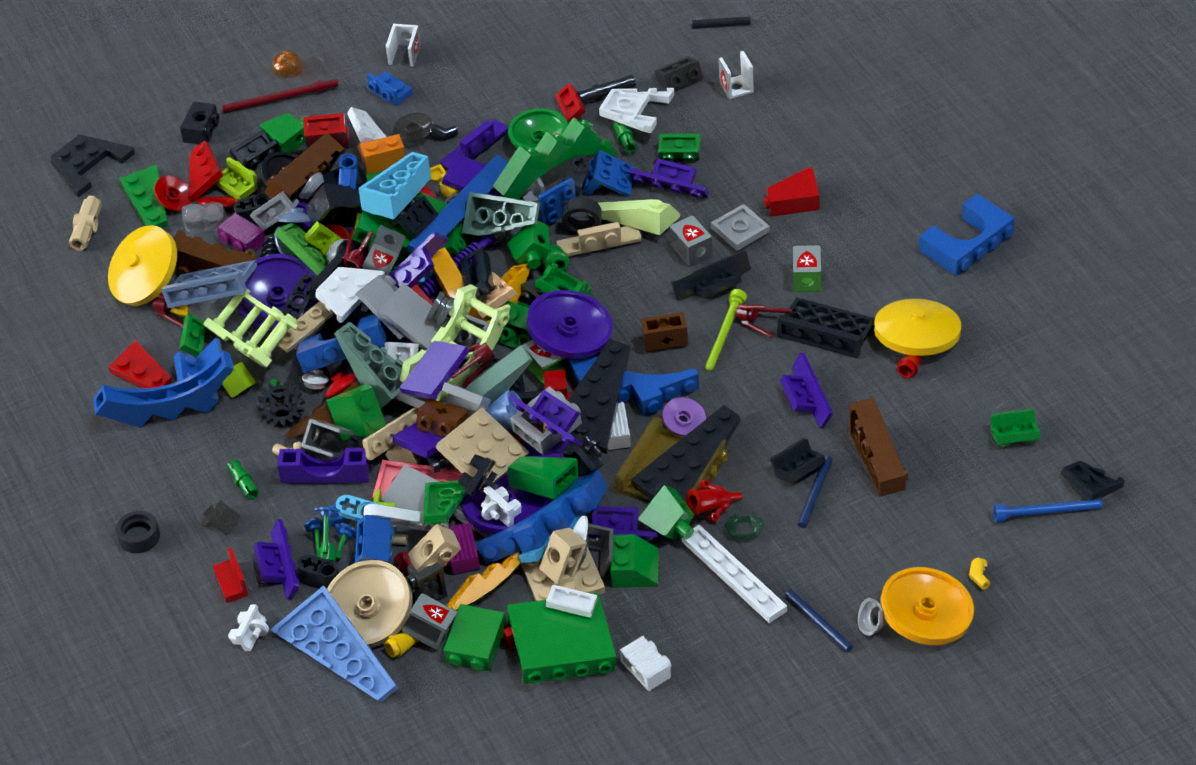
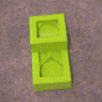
(321, 237)

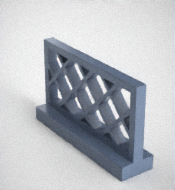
(209, 284)

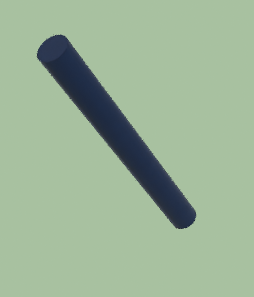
(815, 491)
(819, 621)

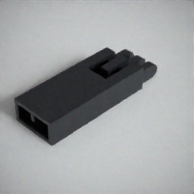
(479, 273)

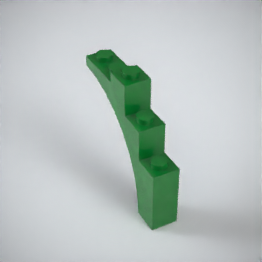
(552, 150)

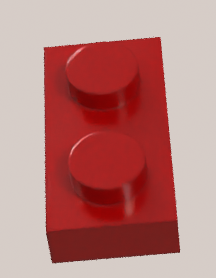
(570, 103)

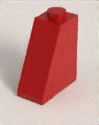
(793, 194)

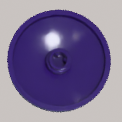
(273, 284)
(569, 324)
(529, 502)

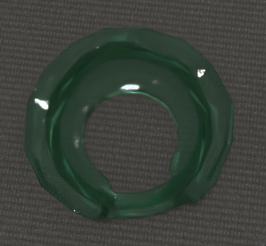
(754, 520)

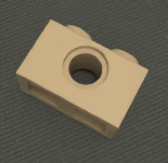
(436, 546)
(562, 555)

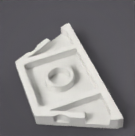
(340, 289)

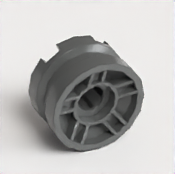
(440, 308)

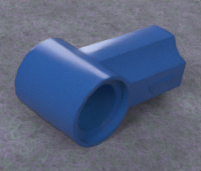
(348, 171)

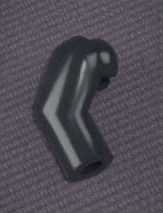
(441, 133)

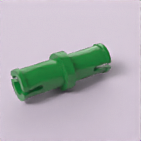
(625, 137)
(243, 479)

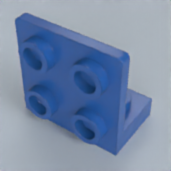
(608, 172)
(554, 200)
(187, 365)

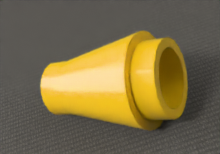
(399, 644)

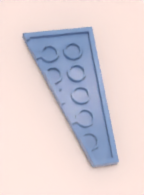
(330, 638)

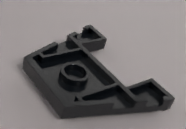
(83, 154)

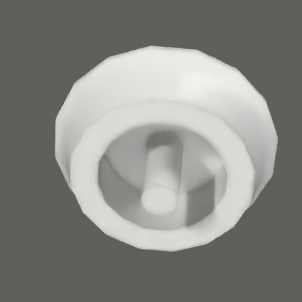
(315, 379)

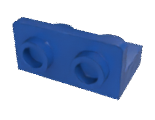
(389, 87)

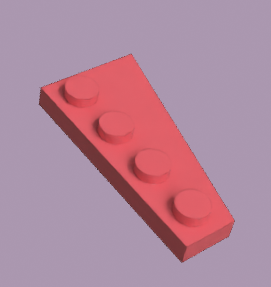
(390, 469)

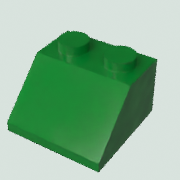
(357, 411)
(634, 562)

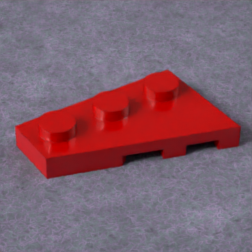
(203, 170)
(139, 368)

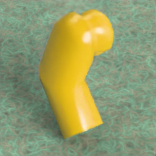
(976, 573)

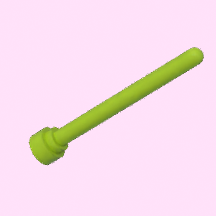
(736, 297)

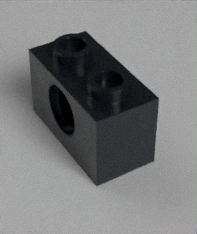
(199, 123)

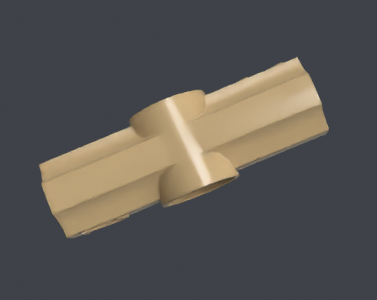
(85, 223)

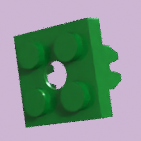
(556, 279)

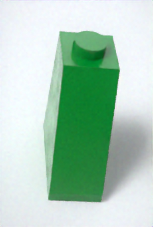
(543, 475)

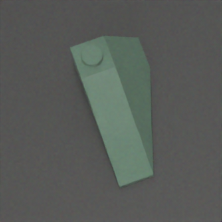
(496, 214)
(371, 363)
(501, 375)

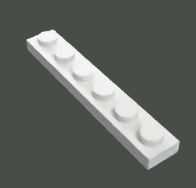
(735, 574)

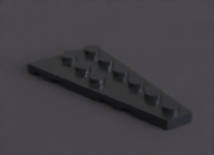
(600, 393)
(687, 458)

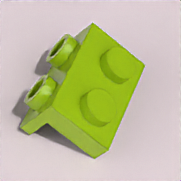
(237, 180)

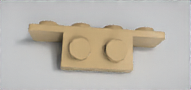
(599, 238)
(308, 325)
(383, 438)

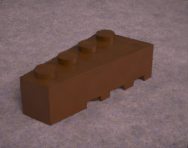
(317, 158)
(197, 255)

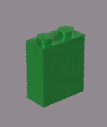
(475, 637)

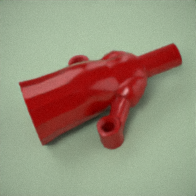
(710, 498)

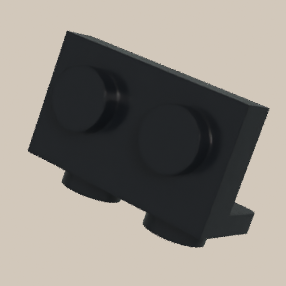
(253, 149)
(796, 461)

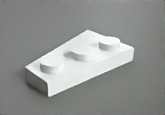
(364, 126)

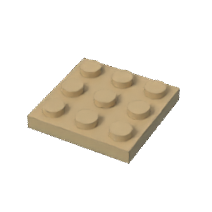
(483, 437)
(585, 579)

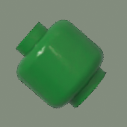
(555, 255)

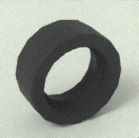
(581, 204)
(140, 544)

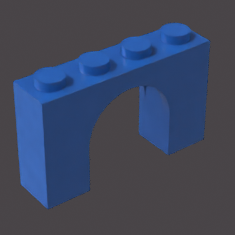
(959, 254)
(316, 353)

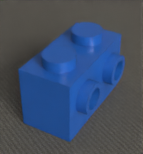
(373, 539)

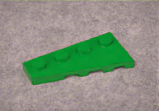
(140, 191)

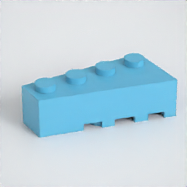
(395, 186)

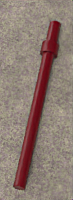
(317, 87)

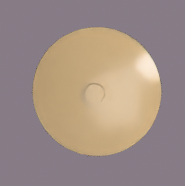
(373, 598)

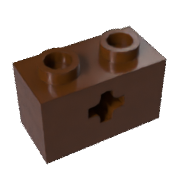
(664, 331)
(440, 417)

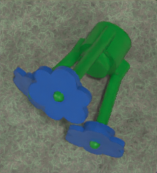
(316, 526)

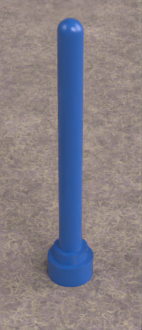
(1002, 512)

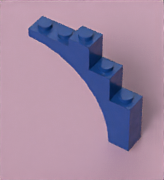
(645, 389)
(166, 401)
(559, 514)

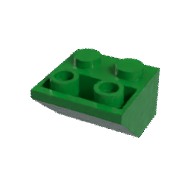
(515, 331)

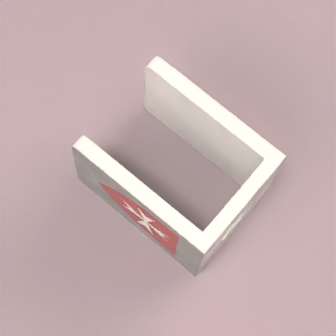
(396, 38)
(744, 79)

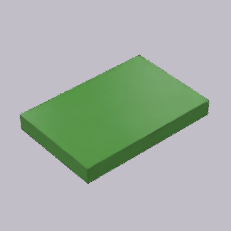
(294, 238)

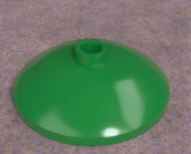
(531, 126)

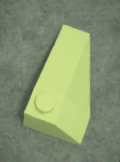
(641, 214)

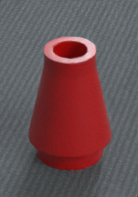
(909, 366)

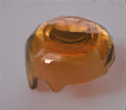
(287, 63)

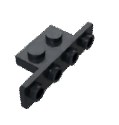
(713, 277)

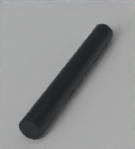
(721, 22)

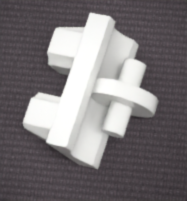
(497, 507)
(251, 627)

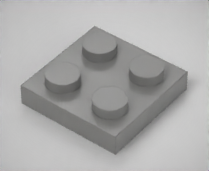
(740, 227)

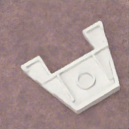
(628, 104)

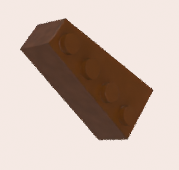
(876, 447)

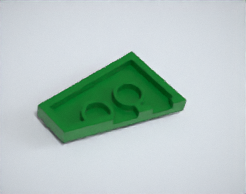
(441, 501)

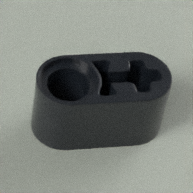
(246, 206)
(316, 571)

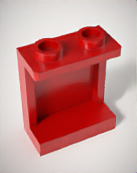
(333, 124)

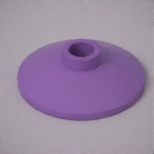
(683, 409)

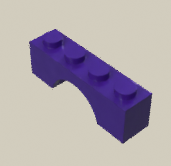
(298, 467)

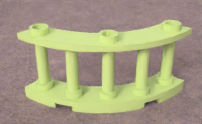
(459, 311)
(249, 349)

